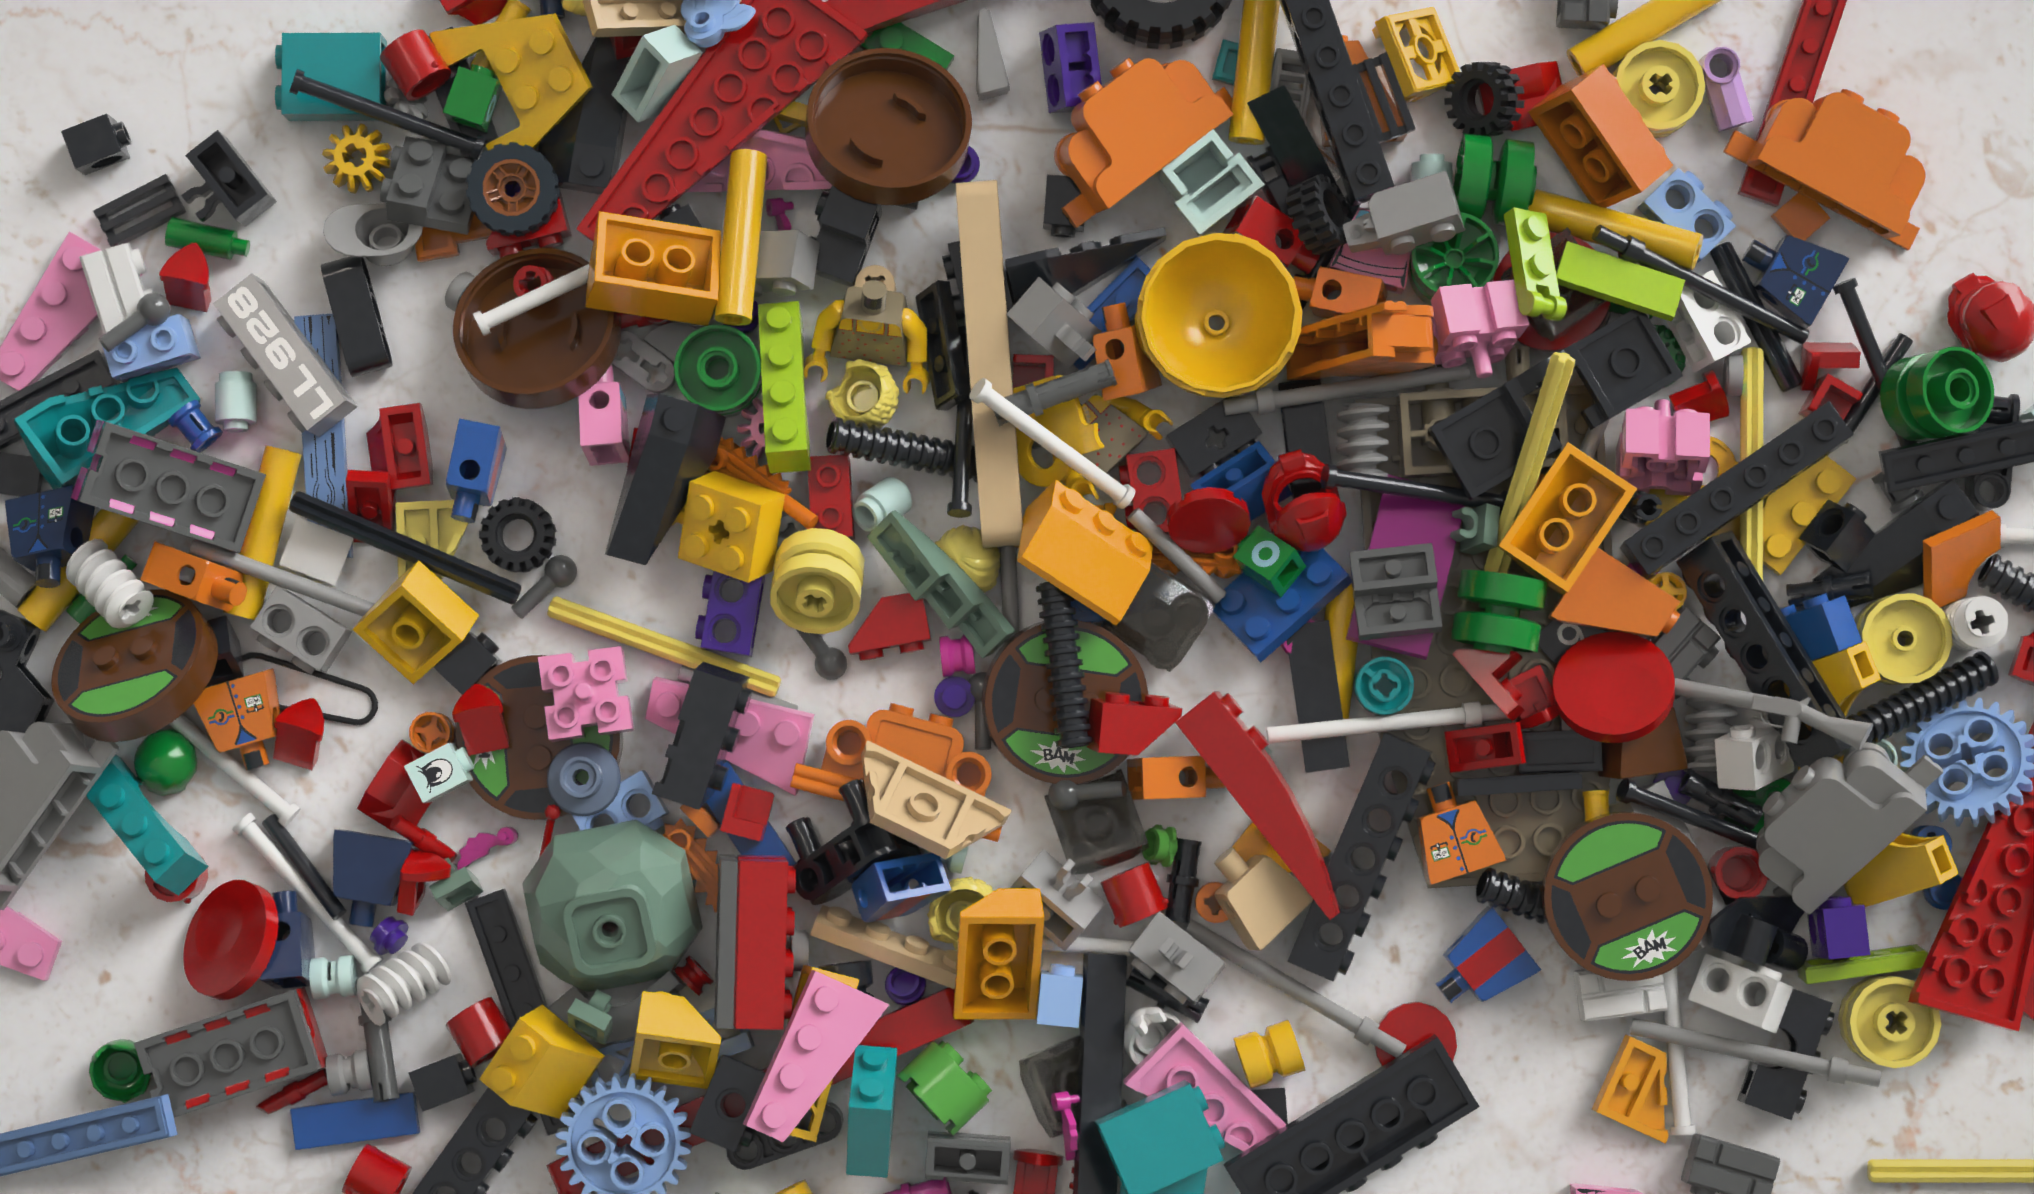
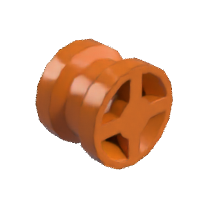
(1208, 905)

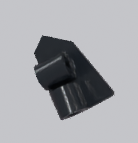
(1760, 931)

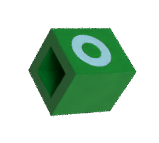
(473, 97)
(1269, 561)

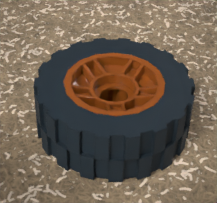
(510, 166)

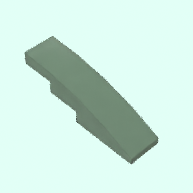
(934, 576)

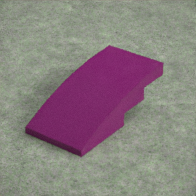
(1405, 523)

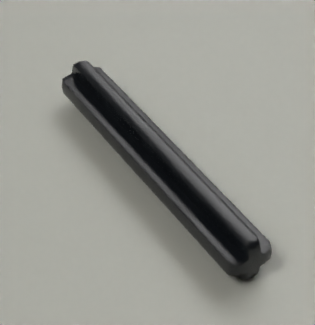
(1766, 339)

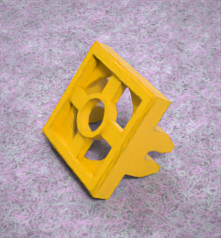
(1426, 28)

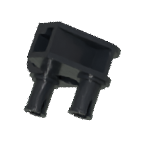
(21, 694)
(832, 868)

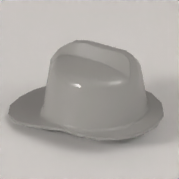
(367, 233)

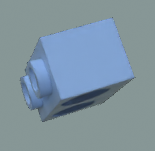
(1696, 207)
(153, 349)
(620, 810)
(1060, 996)

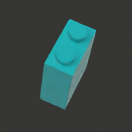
(335, 59)
(871, 1111)
(1161, 1139)

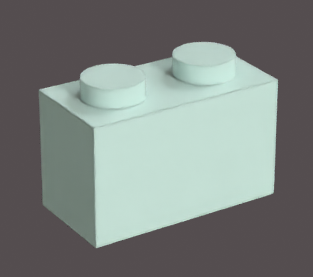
(655, 72)

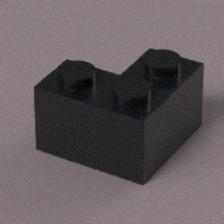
(844, 235)

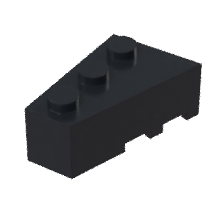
(704, 736)

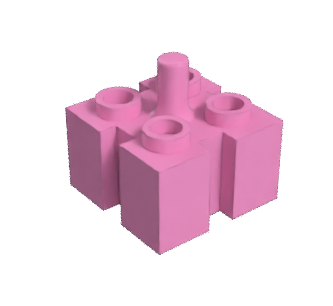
(1476, 324)
(1664, 449)
(586, 694)

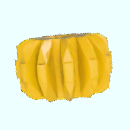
(346, 171)

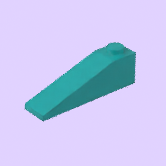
(62, 426)

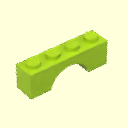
(783, 387)

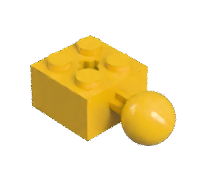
(730, 526)

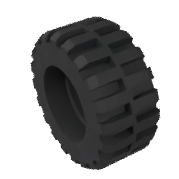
(1160, 22)

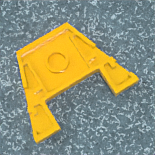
(532, 66)

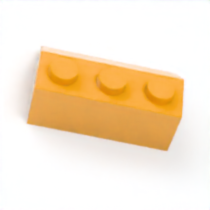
(654, 269)
(1566, 519)
(1084, 551)
(1000, 956)

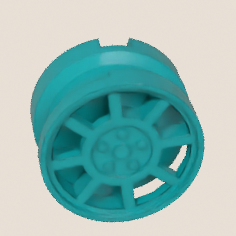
(1384, 685)

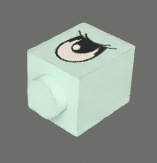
(440, 772)

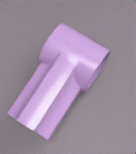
(1726, 94)

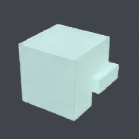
(1209, 182)

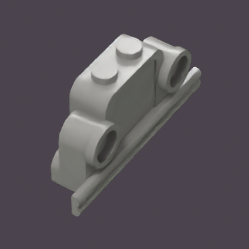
(40, 788)
(1838, 820)

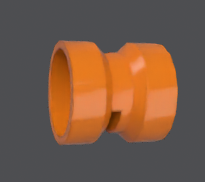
(425, 730)

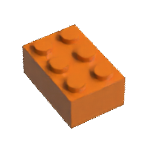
(1600, 138)

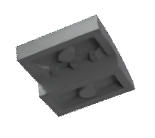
(1395, 591)

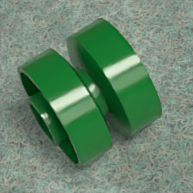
(1504, 182)
(1464, 259)
(719, 369)
(1937, 394)
(1502, 599)

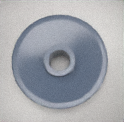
(602, 782)

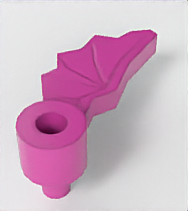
(777, 207)
(483, 842)
(1062, 1102)

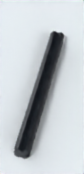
(404, 547)

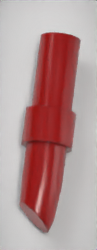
(422, 838)
(294, 1092)

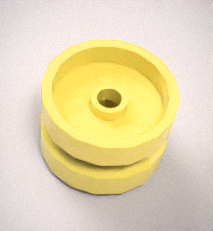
(1676, 76)
(817, 581)
(1925, 634)
(1864, 1021)

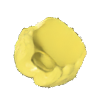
(865, 394)
(966, 549)
(946, 910)

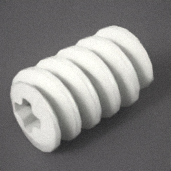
(108, 584)
(1988, 618)
(400, 979)

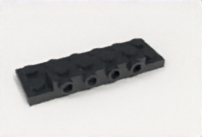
(1359, 1128)

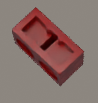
(1163, 492)
(832, 493)

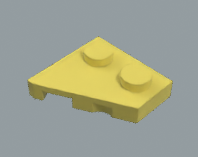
(429, 524)

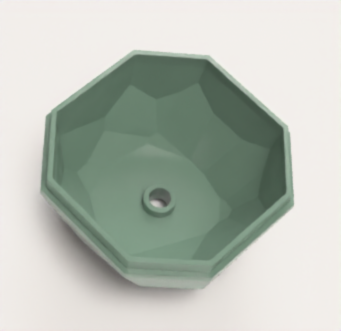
(619, 877)

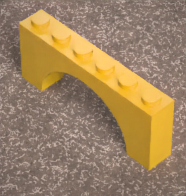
(1909, 860)

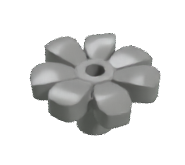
(398, 101)

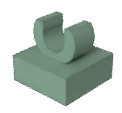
(1478, 528)
(456, 889)
(592, 1018)

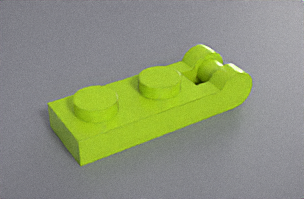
(1533, 264)

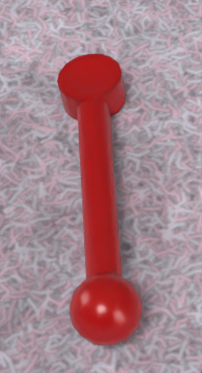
(552, 813)

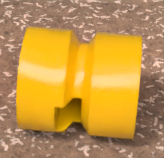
(1269, 1054)

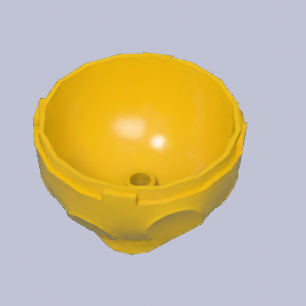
(1228, 280)

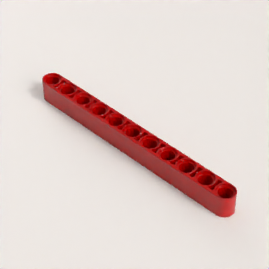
(900, 1029)

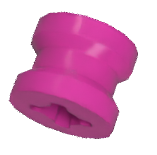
(956, 655)

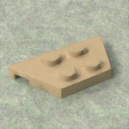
(925, 804)

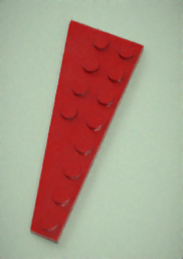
(726, 102)
(1987, 938)

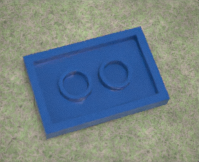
(1264, 619)

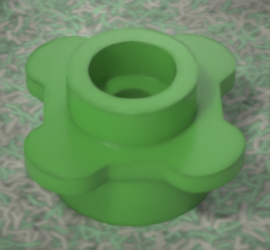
(1162, 845)

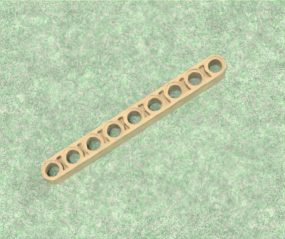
(989, 359)

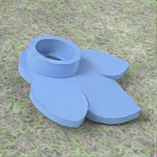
(712, 18)

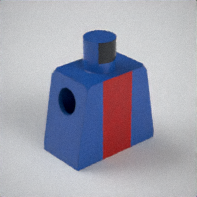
(479, 455)
(885, 891)
(1486, 959)

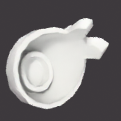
(1146, 1030)

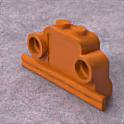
(1134, 130)
(1841, 159)
(1366, 343)
(927, 743)

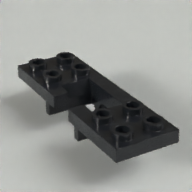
(1615, 364)

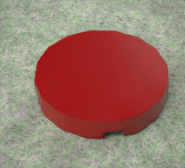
(1208, 520)
(1415, 1023)

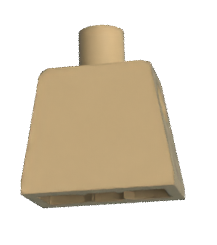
(1258, 897)

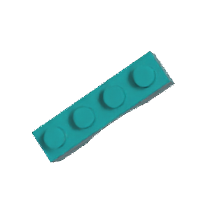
(147, 835)

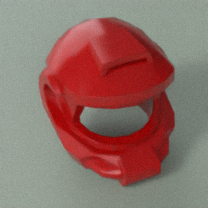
(1991, 317)
(1308, 520)

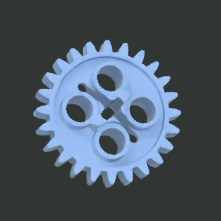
(1982, 793)
(648, 1112)

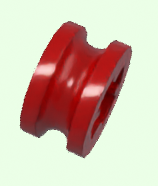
(526, 274)
(694, 975)

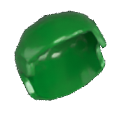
(165, 762)
(118, 1072)

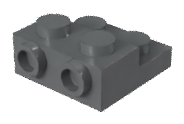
(428, 187)

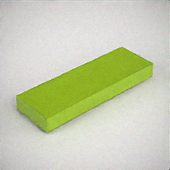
(1619, 281)
(1878, 962)

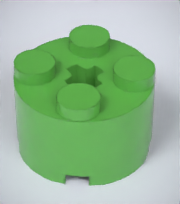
(945, 1086)

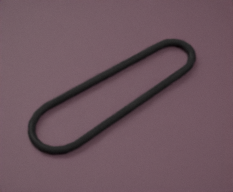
(368, 691)

